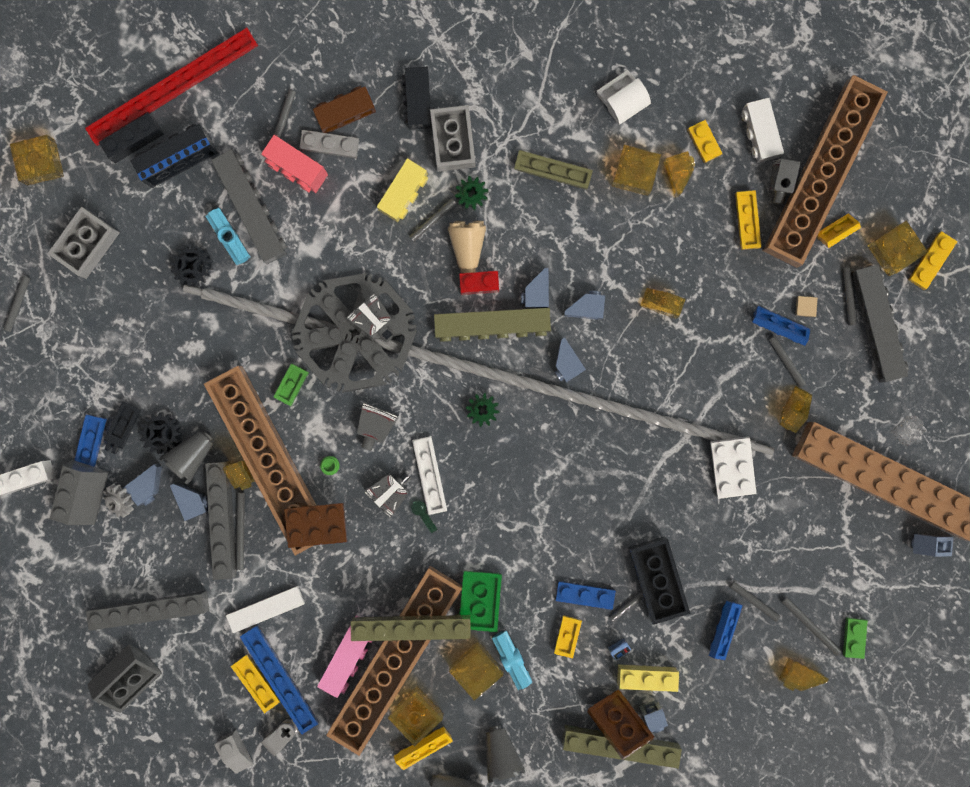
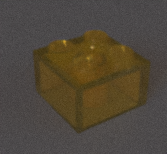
(36, 160)
(636, 170)
(897, 248)
(476, 671)
(415, 716)

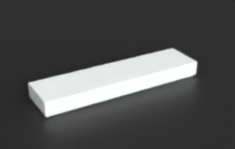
(429, 475)
(265, 609)

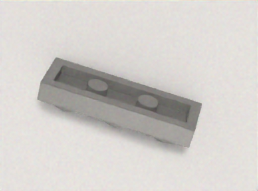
(329, 144)

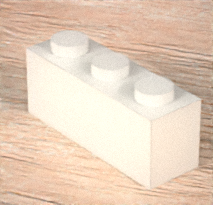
(762, 130)
(26, 477)

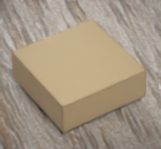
(806, 306)

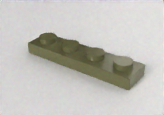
(553, 169)

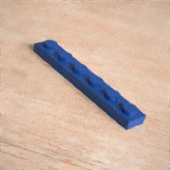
(279, 679)

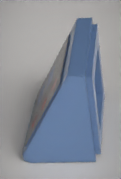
(619, 649)

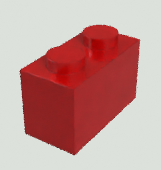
(479, 282)

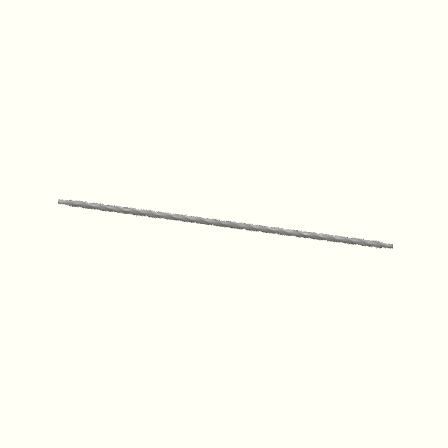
(481, 370)

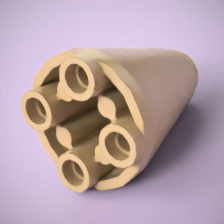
(467, 243)

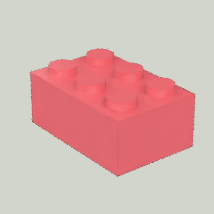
(294, 164)

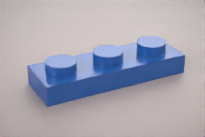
(781, 325)
(90, 440)
(585, 595)
(725, 630)

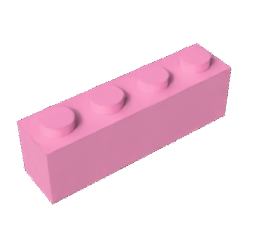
(343, 665)

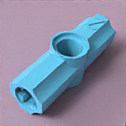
(221, 227)
(512, 660)

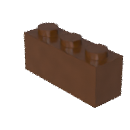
(344, 109)

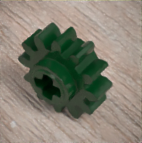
(468, 187)
(490, 408)

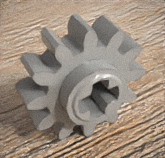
(118, 500)

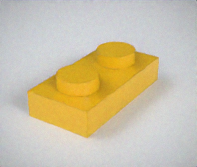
(704, 141)
(838, 230)
(567, 636)

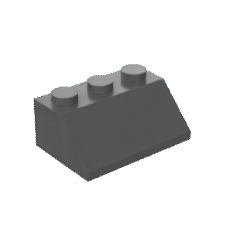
(78, 494)
(123, 679)

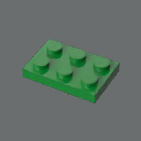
(481, 599)

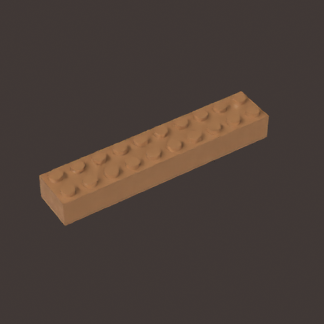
(825, 171)
(259, 444)
(885, 479)
(391, 666)

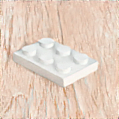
(733, 467)

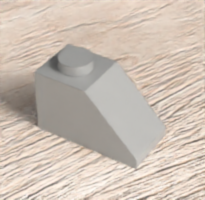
(233, 752)

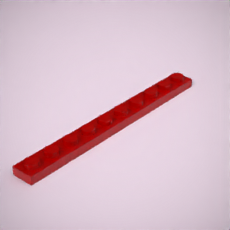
(173, 85)

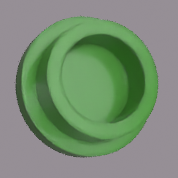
(329, 465)

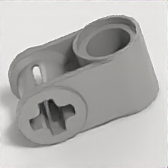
(278, 738)

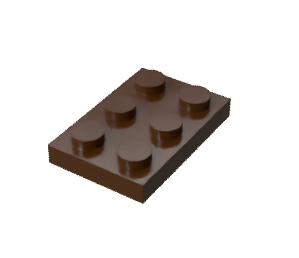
(315, 525)
(620, 724)

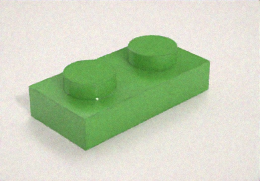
(291, 384)
(855, 638)

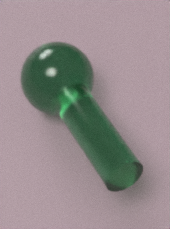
(419, 508)

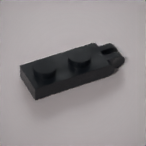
(121, 426)

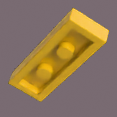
(748, 220)
(933, 260)
(255, 683)
(424, 748)

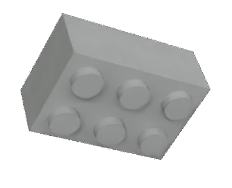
(453, 138)
(83, 243)

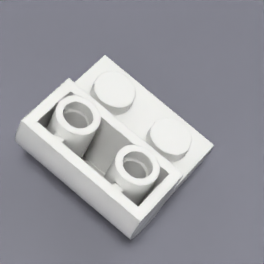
(624, 96)

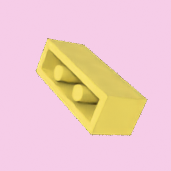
(403, 190)
(648, 678)

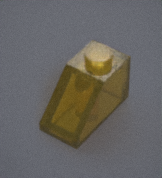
(679, 171)
(663, 302)
(796, 410)
(239, 475)
(800, 676)

